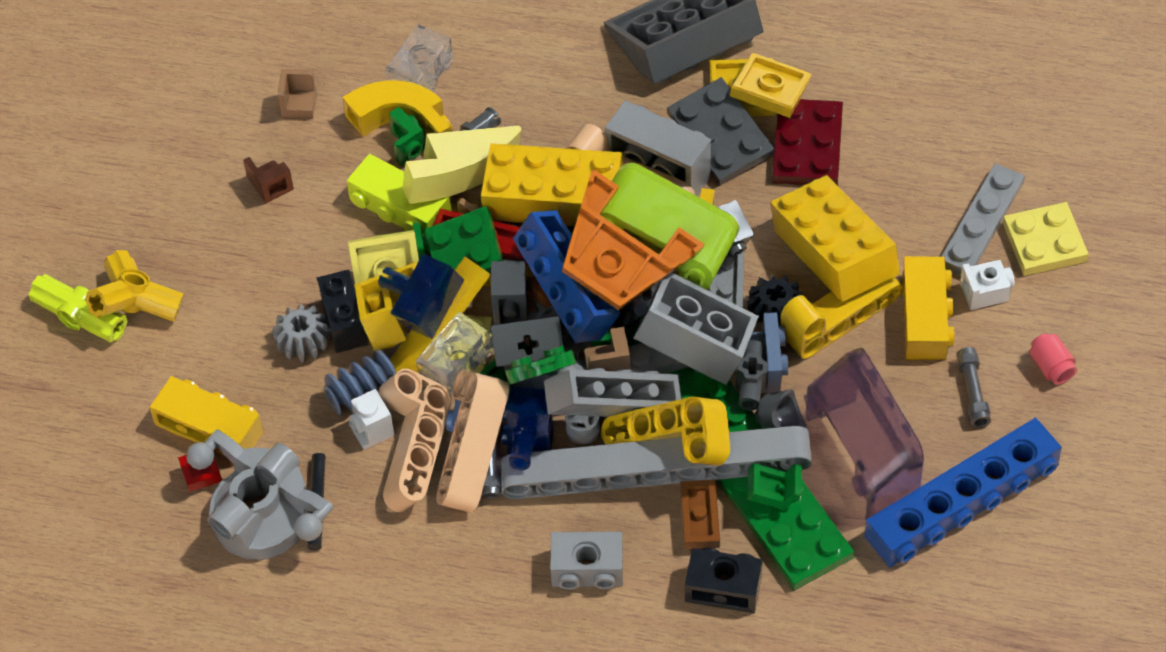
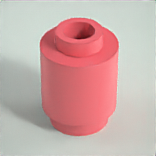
(1053, 358)

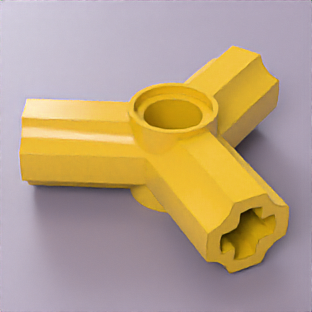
(131, 291)

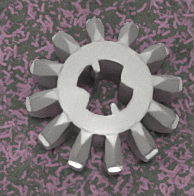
(301, 332)

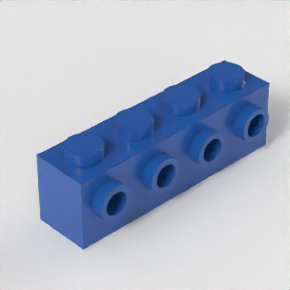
(544, 246)

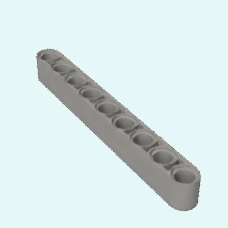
(650, 463)

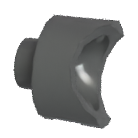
(779, 410)

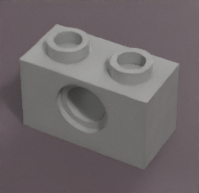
(573, 547)

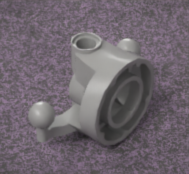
(276, 520)

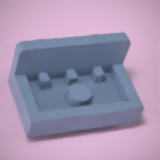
(773, 338)

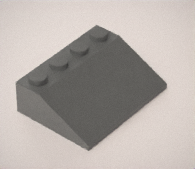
(680, 34)

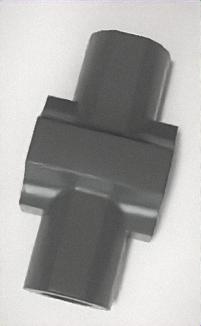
(752, 375)

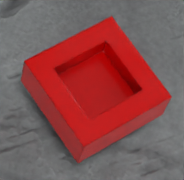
(200, 478)

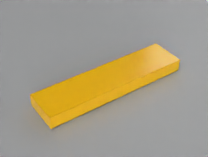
(416, 343)

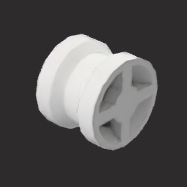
(585, 434)

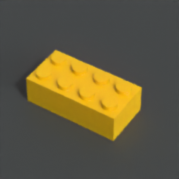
(541, 179)
(835, 238)

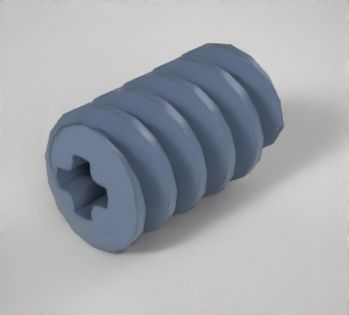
(358, 380)

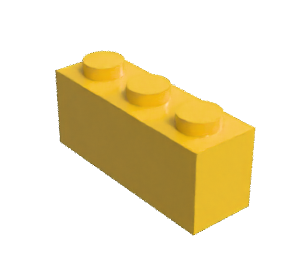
(927, 308)
(198, 413)

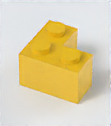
(375, 311)

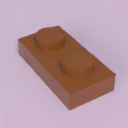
(700, 514)

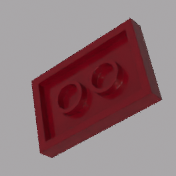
(808, 143)

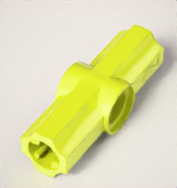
(73, 310)

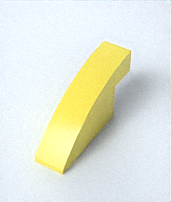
(453, 162)

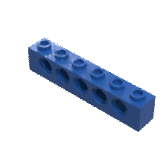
(970, 476)

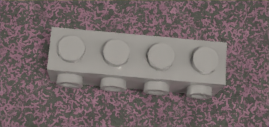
(607, 392)

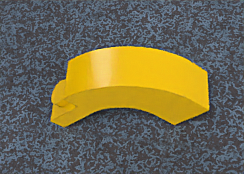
(371, 104)

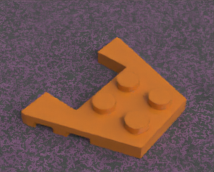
(612, 260)

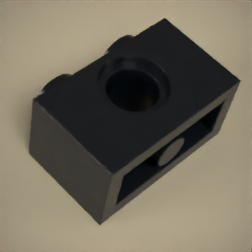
(342, 311)
(736, 593)

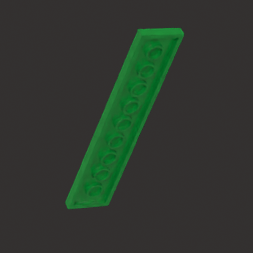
(797, 539)

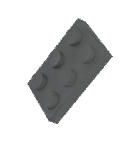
(734, 136)

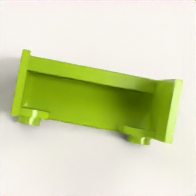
(658, 207)

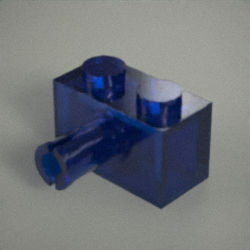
(423, 295)
(527, 426)

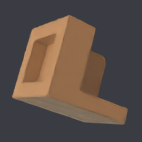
(297, 93)
(612, 356)

